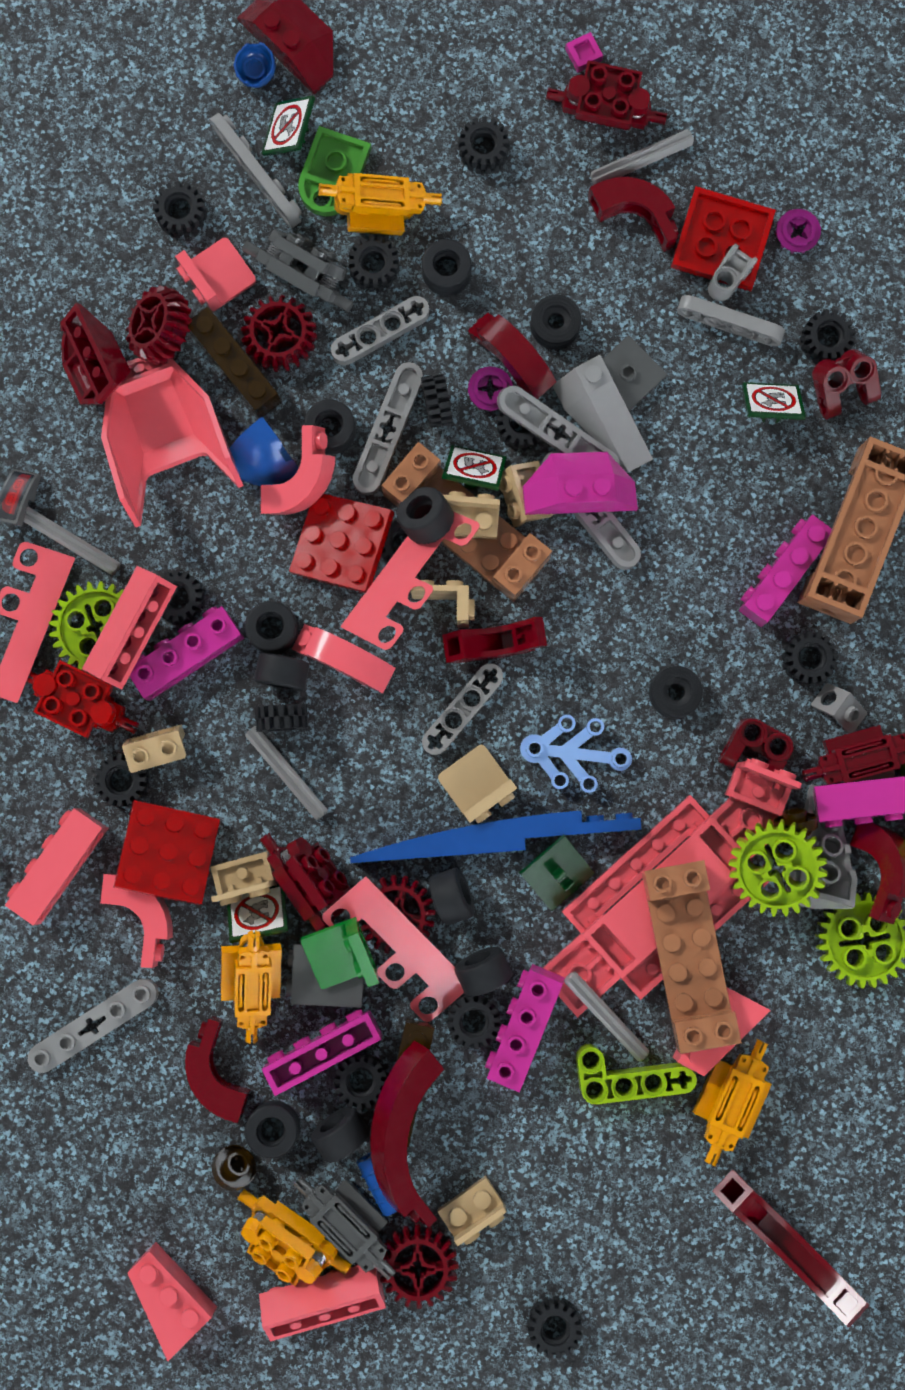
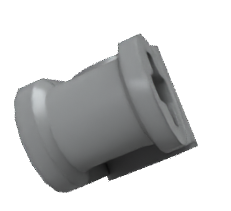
(733, 271)

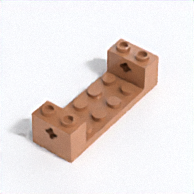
(859, 534)
(505, 562)
(690, 957)

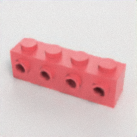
(129, 627)
(56, 866)
(322, 1303)

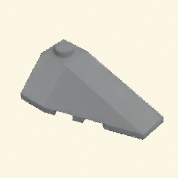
(598, 407)

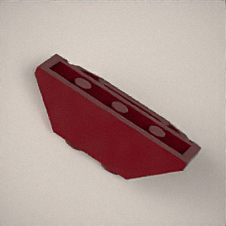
(294, 37)
(91, 357)

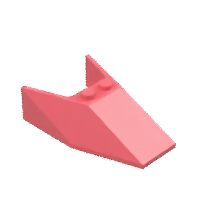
(158, 423)

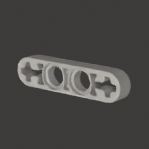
(730, 320)
(377, 326)
(465, 711)

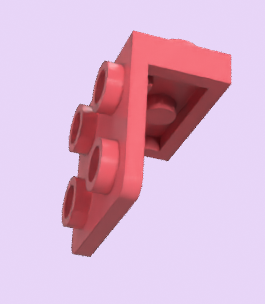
(216, 274)
(761, 787)

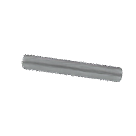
(643, 157)
(71, 541)
(286, 773)
(606, 1016)

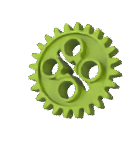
(72, 638)
(802, 858)
(868, 966)

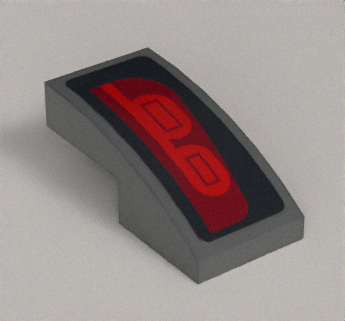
(15, 494)

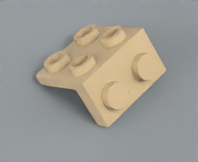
(451, 591)
(477, 784)
(242, 876)

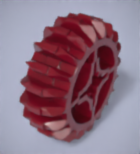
(158, 324)
(275, 344)
(401, 894)
(429, 1266)

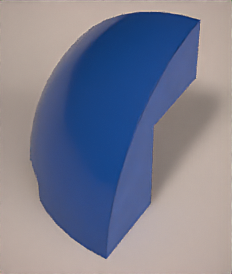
(262, 456)

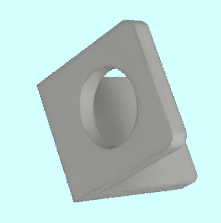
(844, 709)

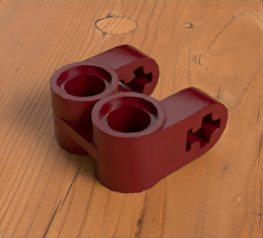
(844, 375)
(761, 744)

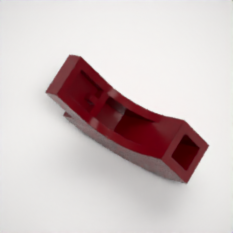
(639, 198)
(514, 352)
(494, 642)
(889, 853)
(207, 1085)

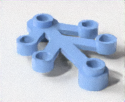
(571, 753)

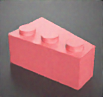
(748, 1016)
(169, 1299)

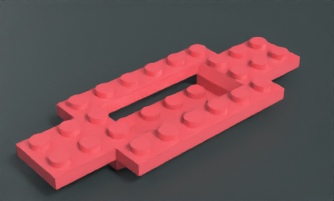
(623, 938)

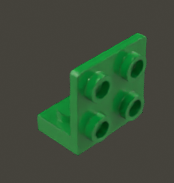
(340, 954)

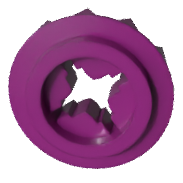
(798, 218)
(480, 380)

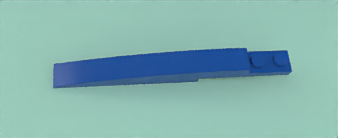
(498, 836)

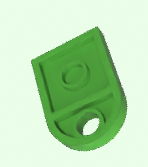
(328, 158)

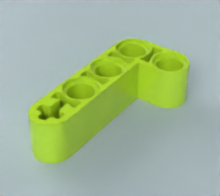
(637, 1079)

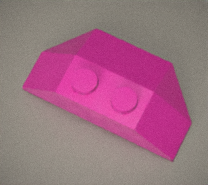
(579, 485)

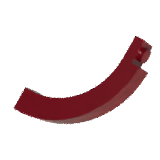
(391, 1127)
(791, 1247)

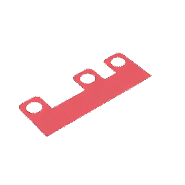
(32, 615)
(411, 946)

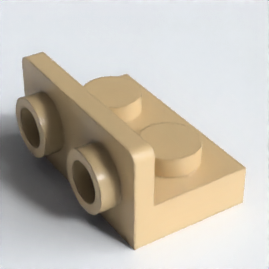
(511, 486)
(481, 509)
(154, 748)
(473, 1211)

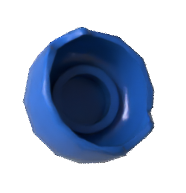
(255, 65)

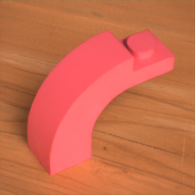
(308, 482)
(344, 657)
(152, 913)

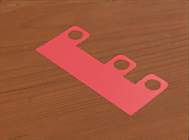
(395, 584)

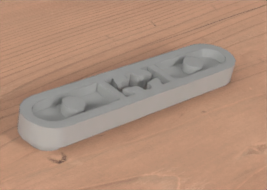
(242, 152)
(397, 403)
(535, 416)
(610, 537)
(70, 1041)

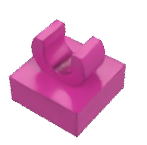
(582, 50)

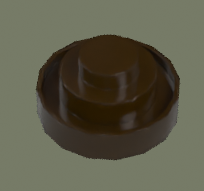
(802, 820)
(233, 1167)

